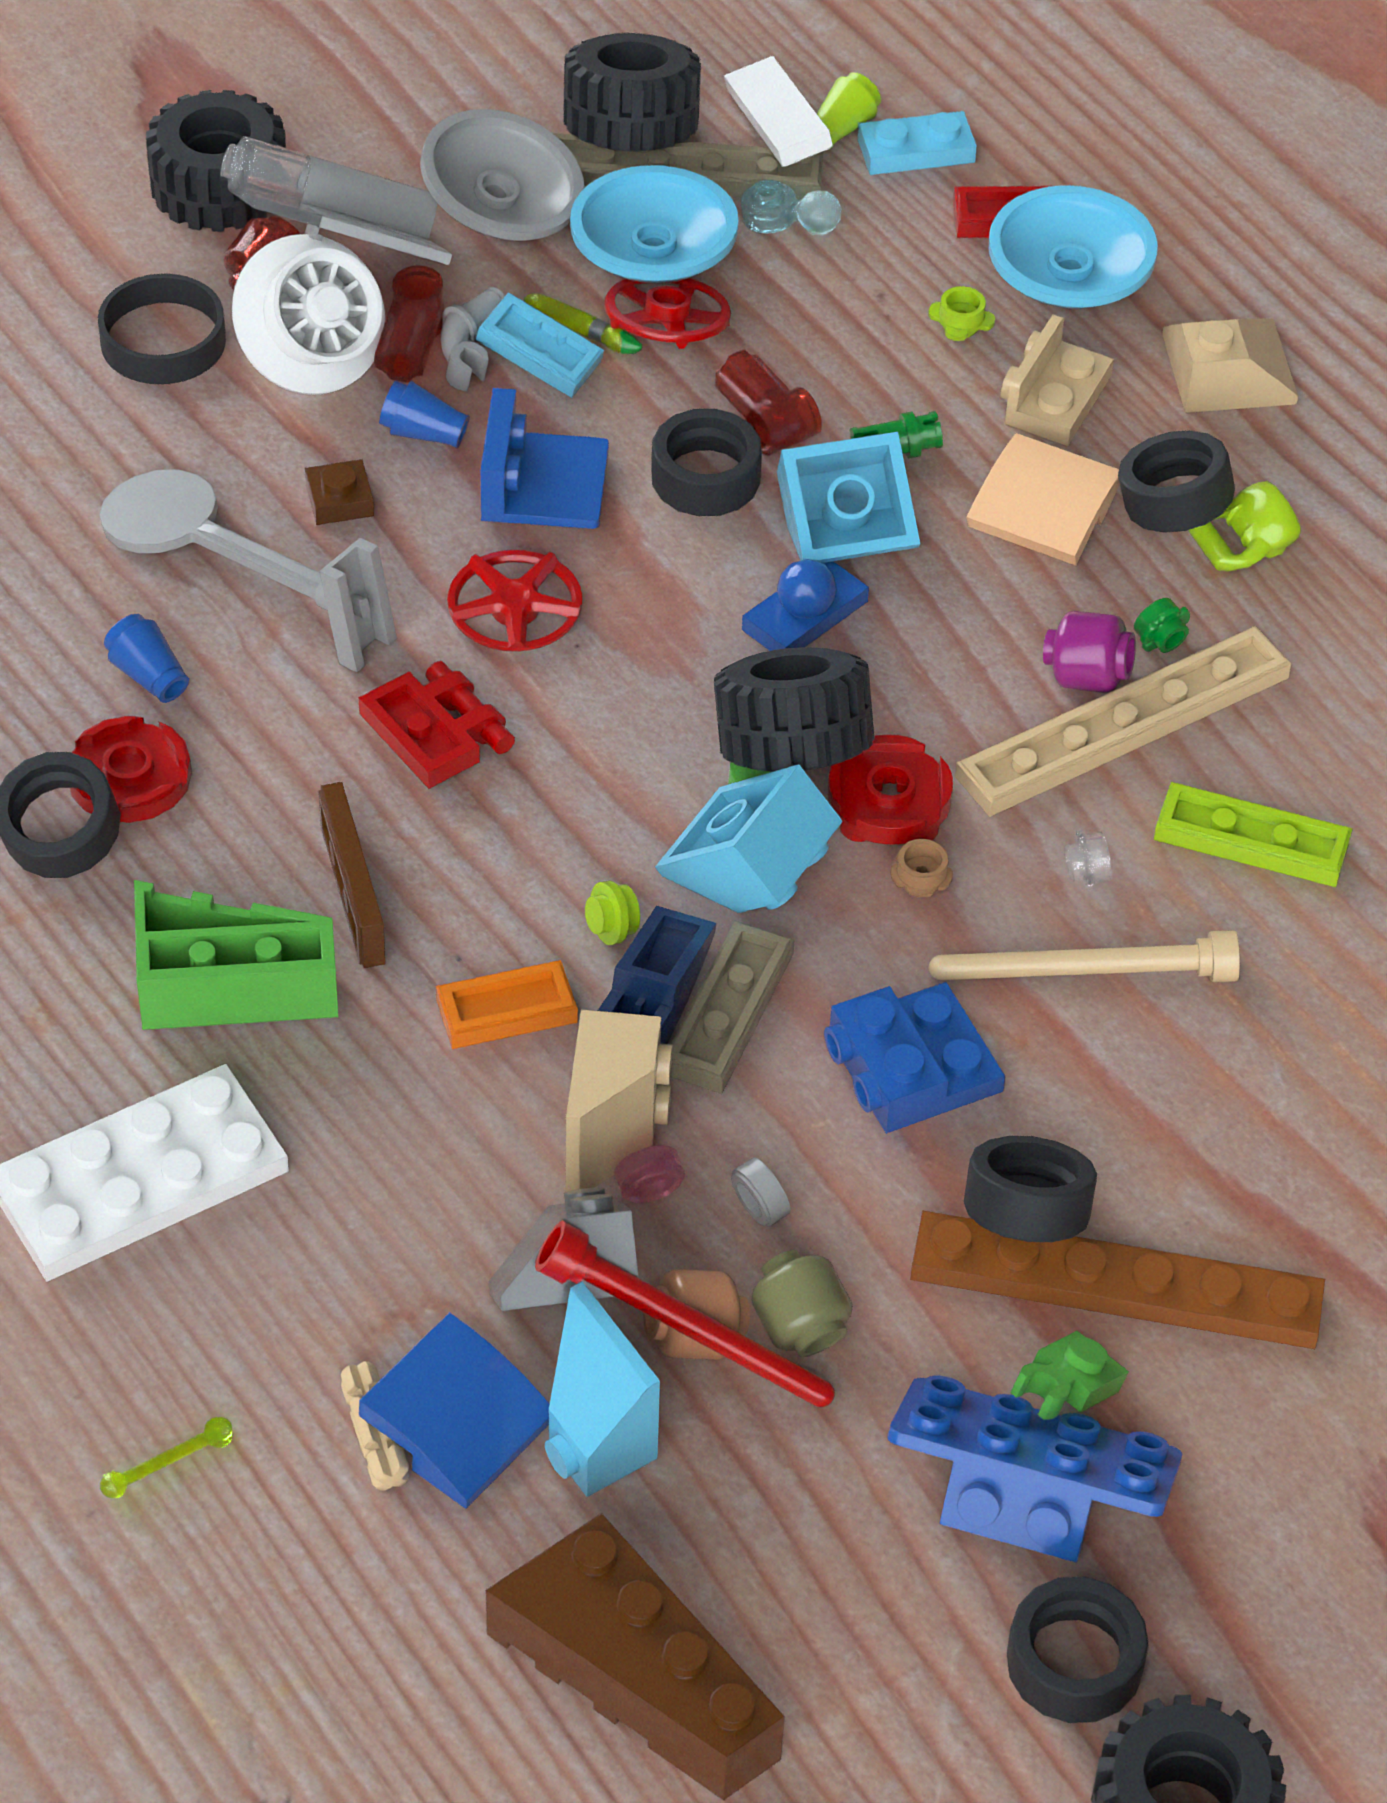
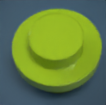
(612, 912)

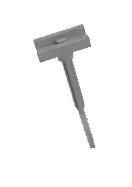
(180, 508)

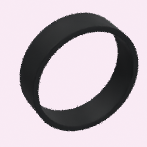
(154, 290)

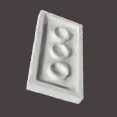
(138, 1171)

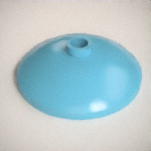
(654, 223)
(1072, 246)

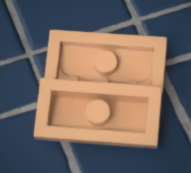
(1044, 498)

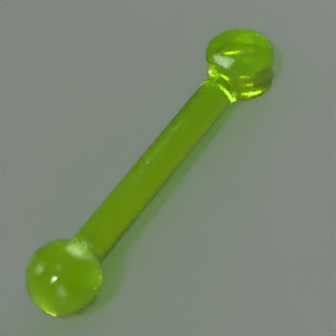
(216, 1434)

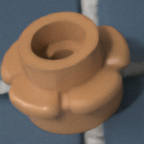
(921, 868)

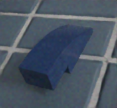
(661, 968)

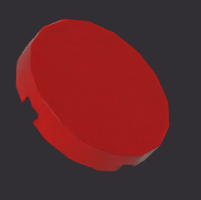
(141, 762)

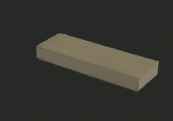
(729, 1006)

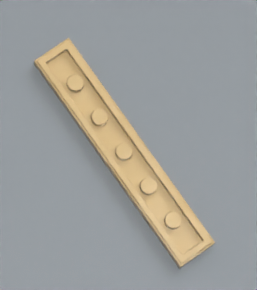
(1122, 721)

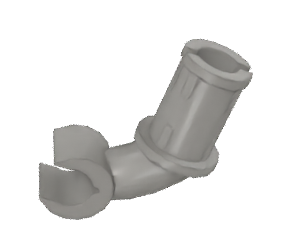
(460, 334)

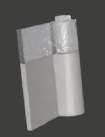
(332, 197)

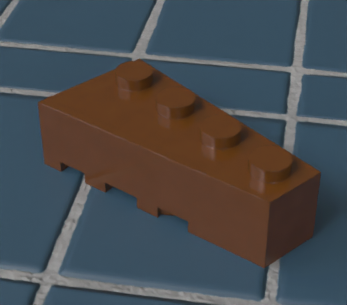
(632, 1647)

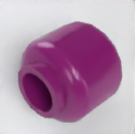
(1090, 651)

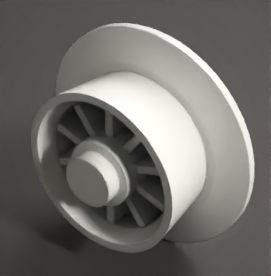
(308, 314)

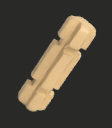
(385, 1457)

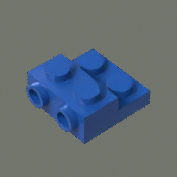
(911, 1054)

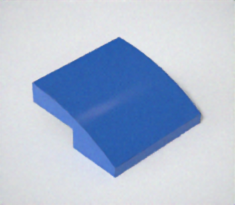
(457, 1410)

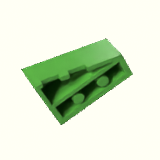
(230, 963)

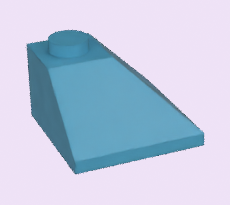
(600, 1400)

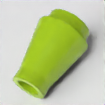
(848, 103)

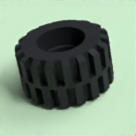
(631, 92)
(188, 152)
(794, 709)
(1188, 1746)

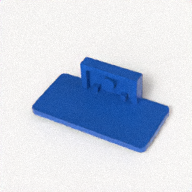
(1029, 1475)

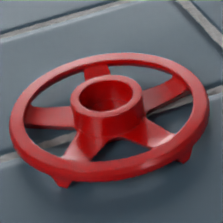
(670, 308)
(514, 600)

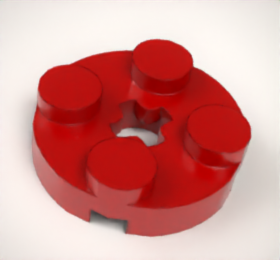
(884, 818)

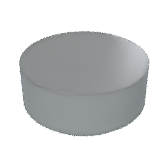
(760, 1192)

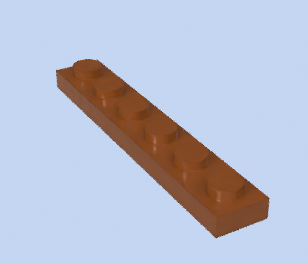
(1122, 1281)

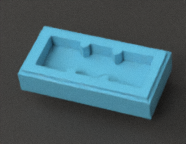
(539, 345)

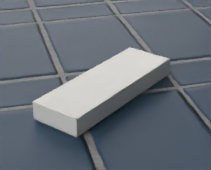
(778, 111)

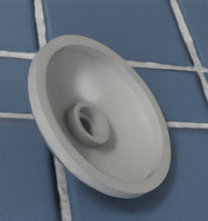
(501, 174)

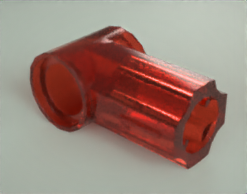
(411, 323)
(775, 412)

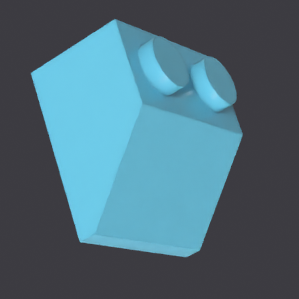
(847, 498)
(753, 841)

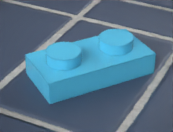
(916, 143)

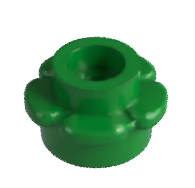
(1162, 625)

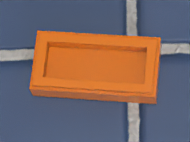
(506, 1004)

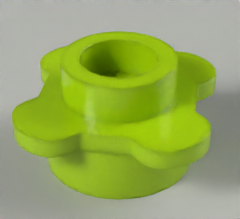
(961, 313)

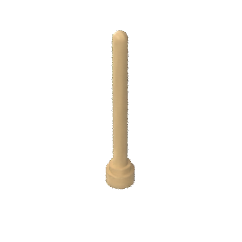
(1210, 956)

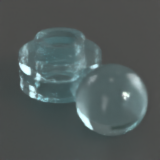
(773, 208)

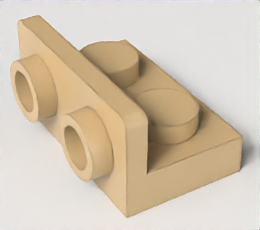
(1054, 385)

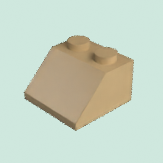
(614, 1093)

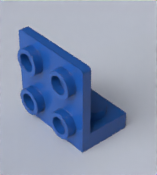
(538, 474)

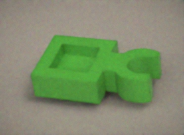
(1070, 1371)

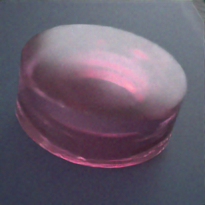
(649, 1174)

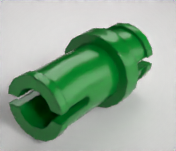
(914, 432)

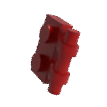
(424, 733)

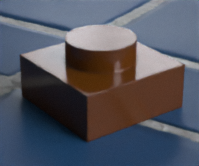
(339, 492)

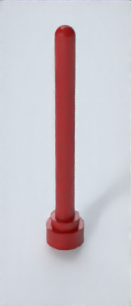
(570, 1257)

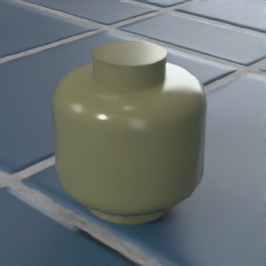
(802, 1303)

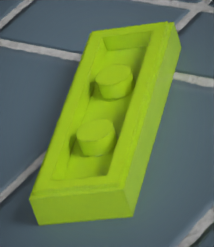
(1253, 834)

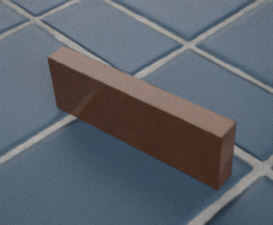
(352, 875)

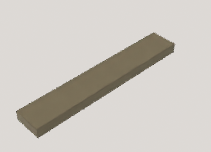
(729, 166)

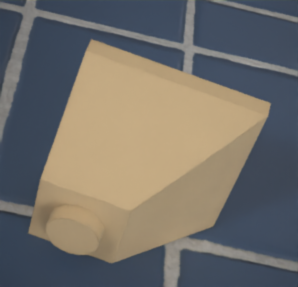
(1229, 364)

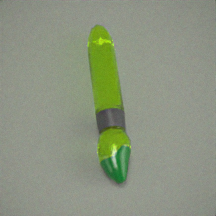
(585, 324)

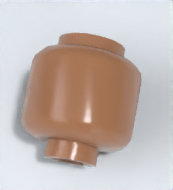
(707, 1292)

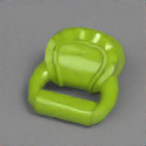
(1261, 521)

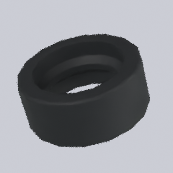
(706, 431)
(1182, 505)
(71, 854)
(1030, 1188)
(1091, 1603)

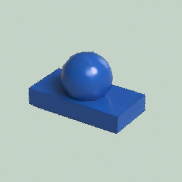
(806, 605)

